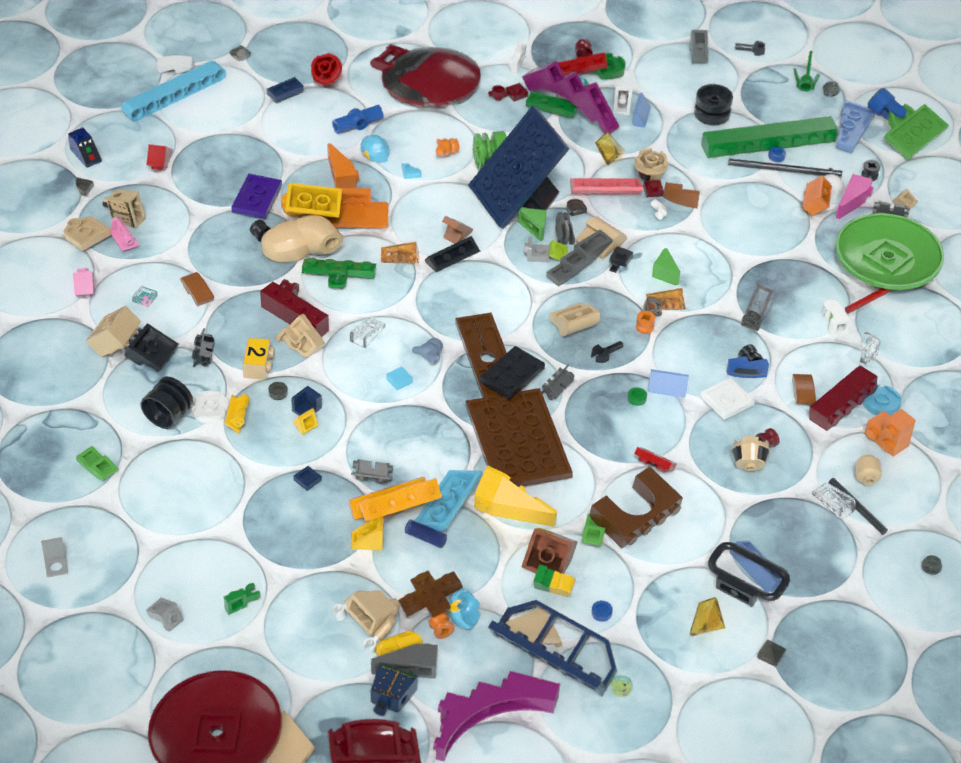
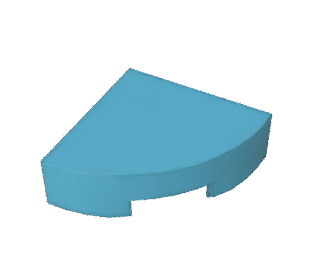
(409, 171)

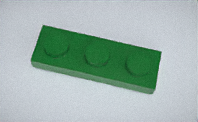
(551, 104)

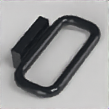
(739, 588)

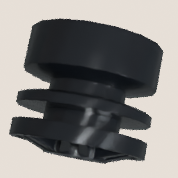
(166, 402)

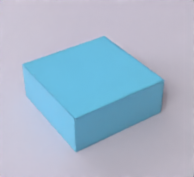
(399, 378)

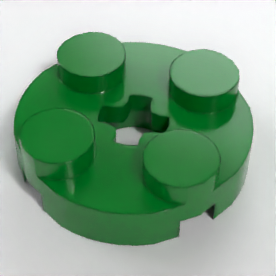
(615, 69)

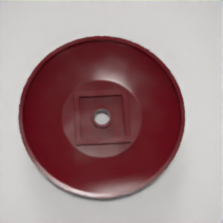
(210, 702)

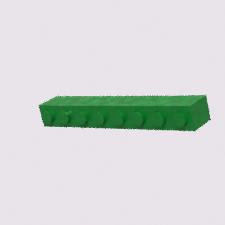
(767, 136)

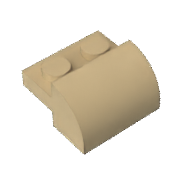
(595, 224)
(575, 318)

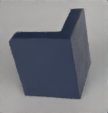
(306, 400)

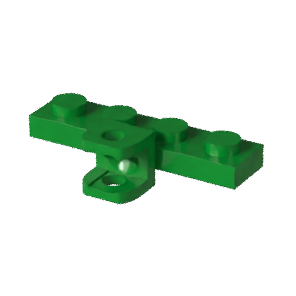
(339, 270)

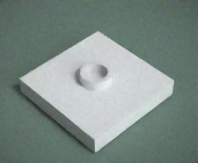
(727, 398)

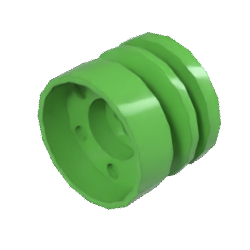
(484, 148)

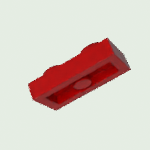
(648, 456)

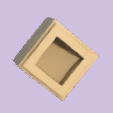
(905, 198)

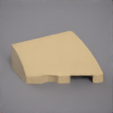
(301, 336)
(532, 624)

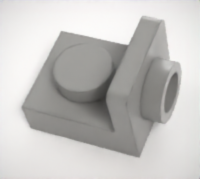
(536, 252)
(166, 612)

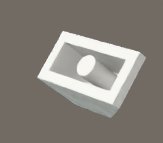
(622, 100)

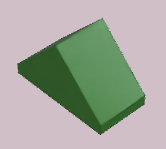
(533, 221)
(666, 268)

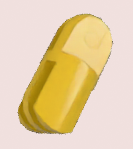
(397, 642)

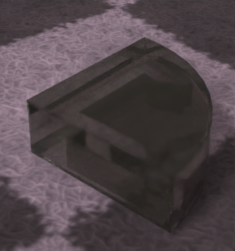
(84, 186)

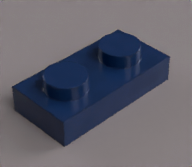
(285, 89)

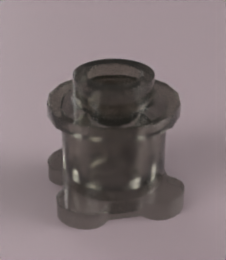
(658, 305)

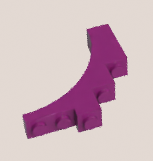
(516, 693)

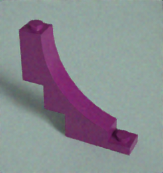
(586, 98)

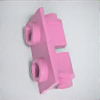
(122, 235)

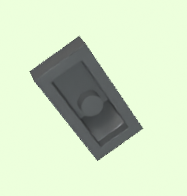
(699, 46)

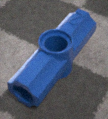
(357, 119)

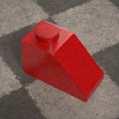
(158, 157)

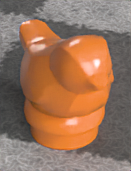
(447, 147)

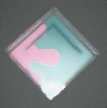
(144, 296)

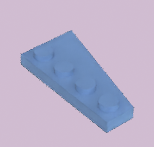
(853, 125)

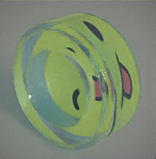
(621, 685)

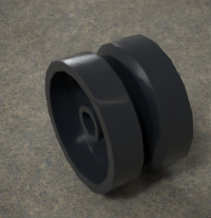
(713, 104)

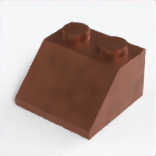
(549, 550)

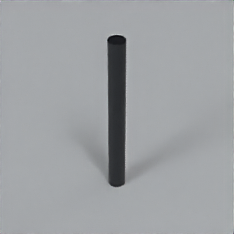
(861, 509)

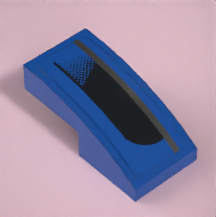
(743, 368)

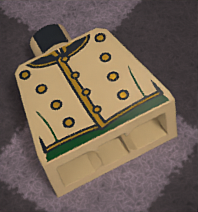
(126, 206)

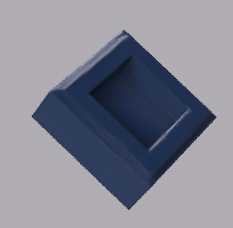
(307, 478)

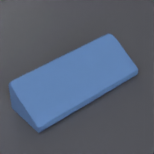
(764, 577)

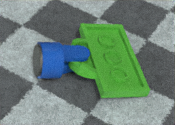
(910, 128)

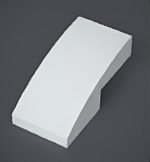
(176, 62)

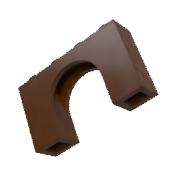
(625, 527)

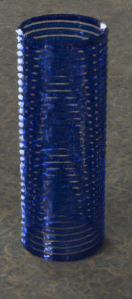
(431, 537)

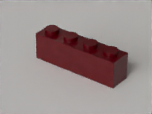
(289, 306)
(843, 398)

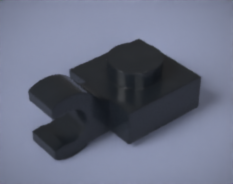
(619, 258)

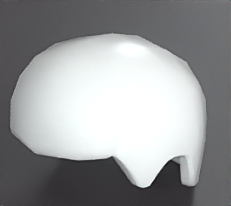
(837, 185)

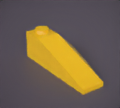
(506, 500)

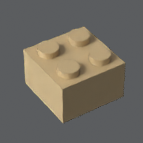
(114, 331)

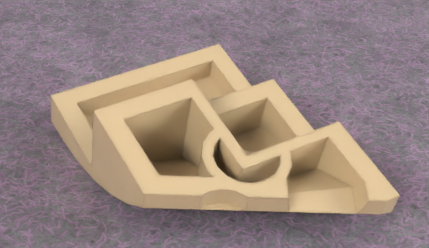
(292, 744)

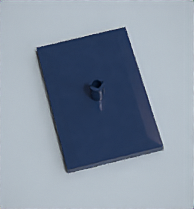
(518, 166)

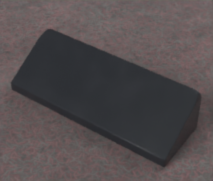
(452, 254)

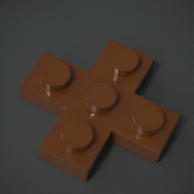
(430, 593)

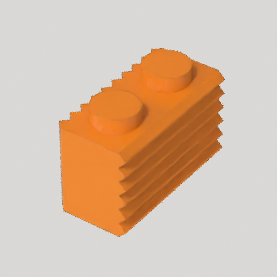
(817, 196)

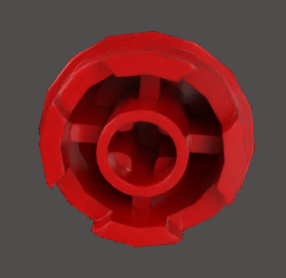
(326, 69)

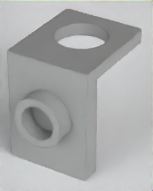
(54, 553)

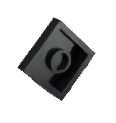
(150, 347)

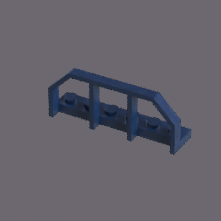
(556, 660)

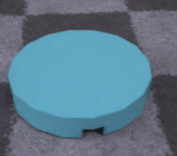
(883, 399)

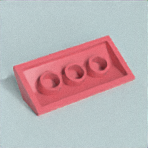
(605, 186)

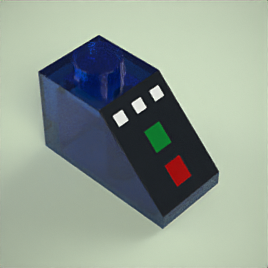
(84, 147)

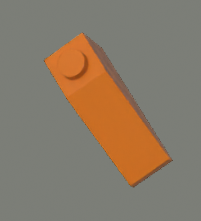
(341, 169)

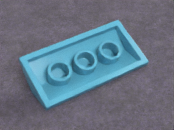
(454, 491)

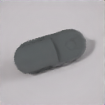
(564, 228)

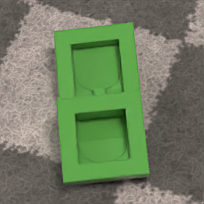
(96, 464)
(593, 533)

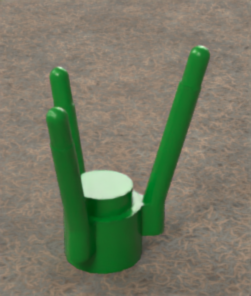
(806, 82)

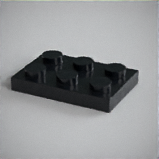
(512, 372)

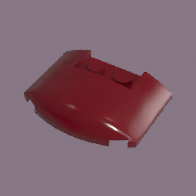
(373, 742)

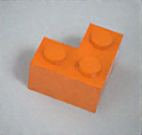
(891, 432)

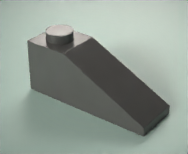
(415, 659)

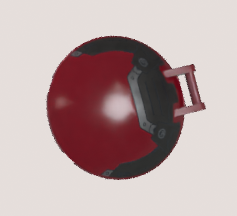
(427, 74)

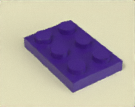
(256, 196)

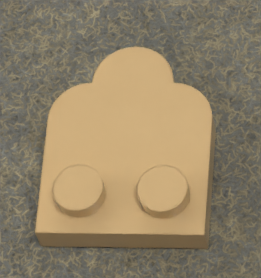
(85, 232)

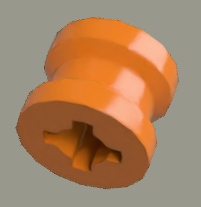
(645, 322)
(441, 625)

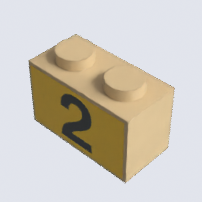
(257, 358)

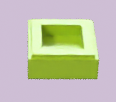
(557, 250)

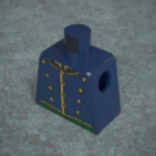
(392, 689)

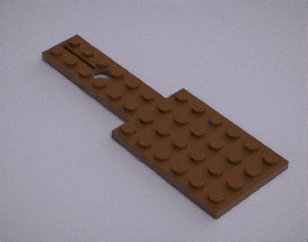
(513, 433)

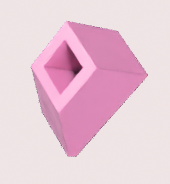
(83, 282)

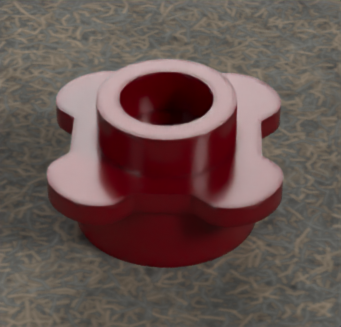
(498, 92)

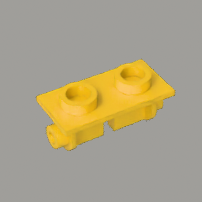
(236, 412)

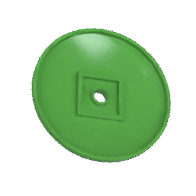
(873, 237)

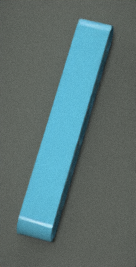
(173, 90)

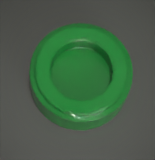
(637, 396)

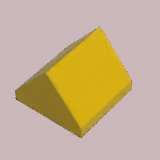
(306, 421)

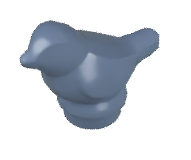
(430, 350)

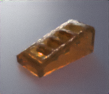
(406, 253)
(673, 299)

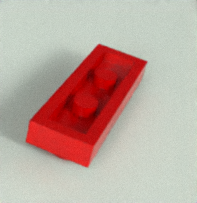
(584, 64)

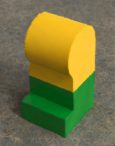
(553, 581)

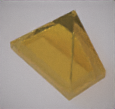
(609, 148)
(707, 618)

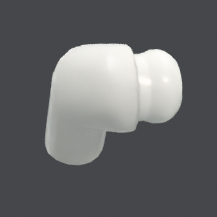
(661, 209)

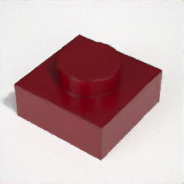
(517, 92)
(653, 188)

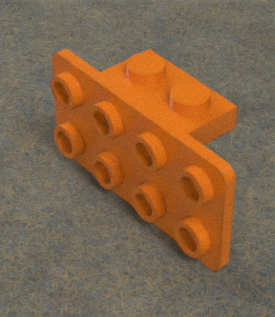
(359, 211)

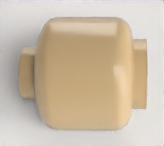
(868, 469)

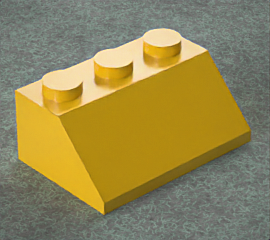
(313, 200)

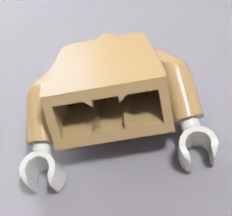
(373, 613)

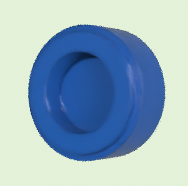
(777, 154)
(602, 611)

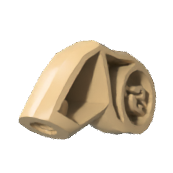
(299, 238)

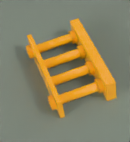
(394, 498)

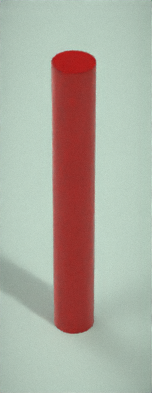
(873, 296)

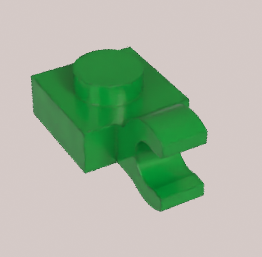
(238, 599)

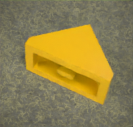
(368, 536)

